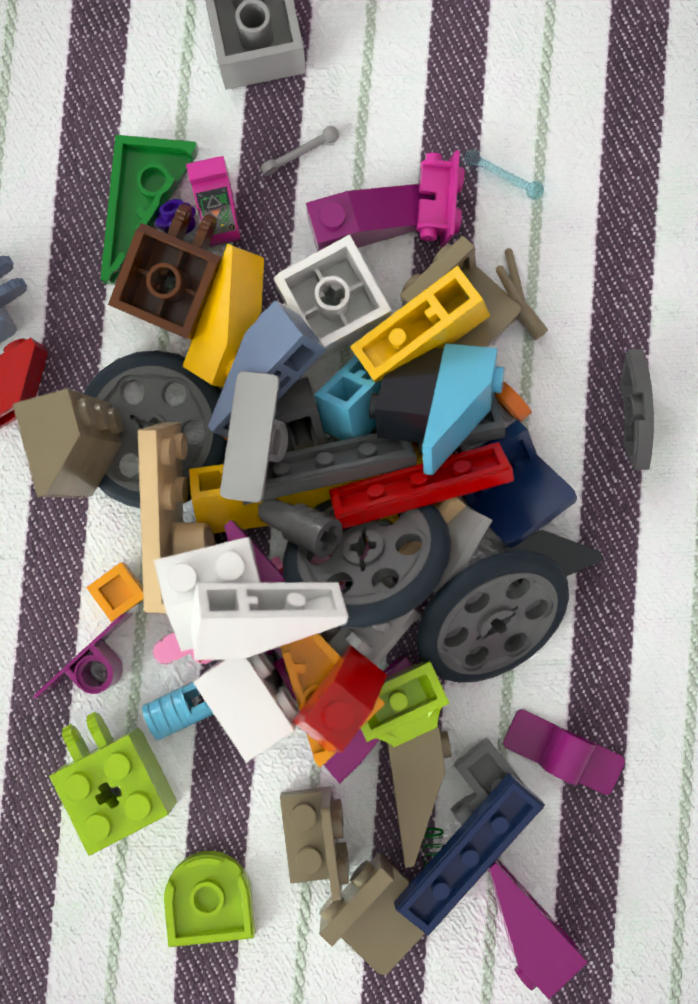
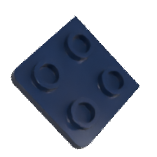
(530, 499)

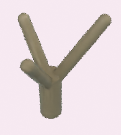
(514, 289)

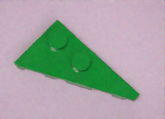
(141, 181)

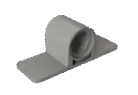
(252, 437)

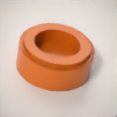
(513, 403)

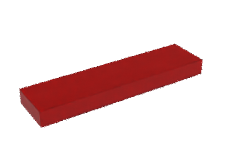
(413, 489)

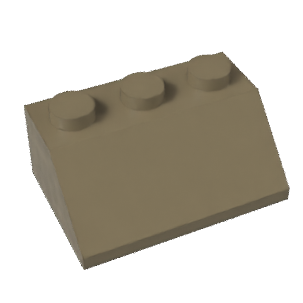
(68, 441)

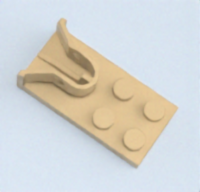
(161, 505)

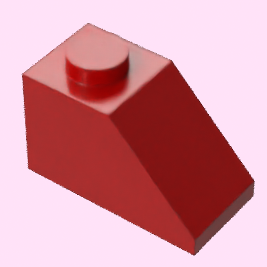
(342, 701)

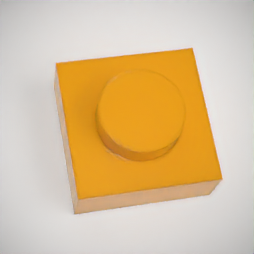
(117, 591)

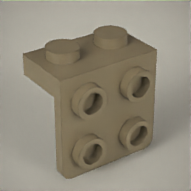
(500, 306)
(368, 915)

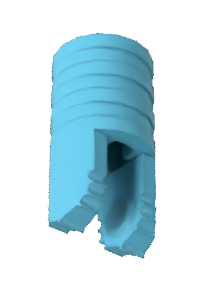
(174, 711)

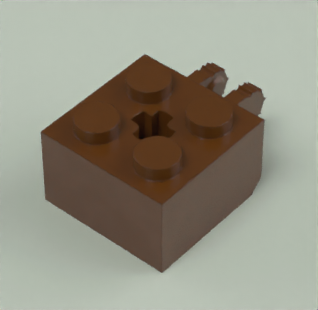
(160, 256)

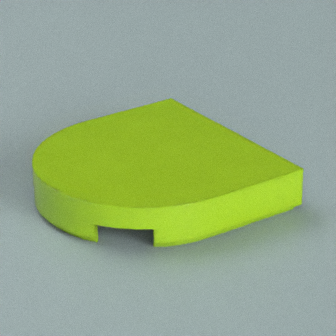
(208, 901)

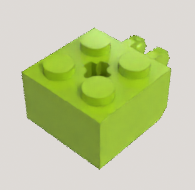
(121, 762)

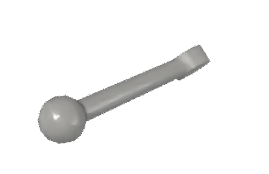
(329, 135)

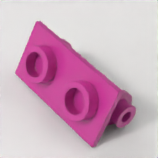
(443, 181)

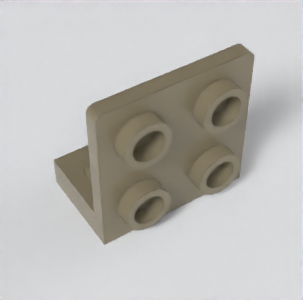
(311, 834)

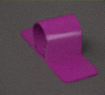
(80, 666)
(563, 752)

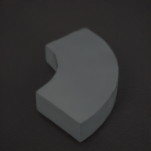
(638, 409)

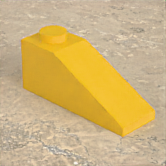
(227, 314)
(426, 322)

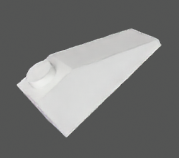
(258, 617)

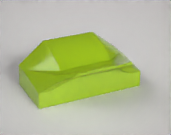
(410, 708)

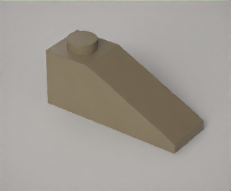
(417, 777)

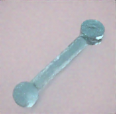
(533, 190)

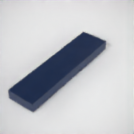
(468, 854)

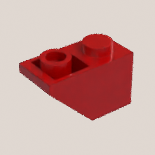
(19, 375)

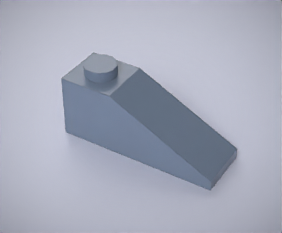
(274, 345)

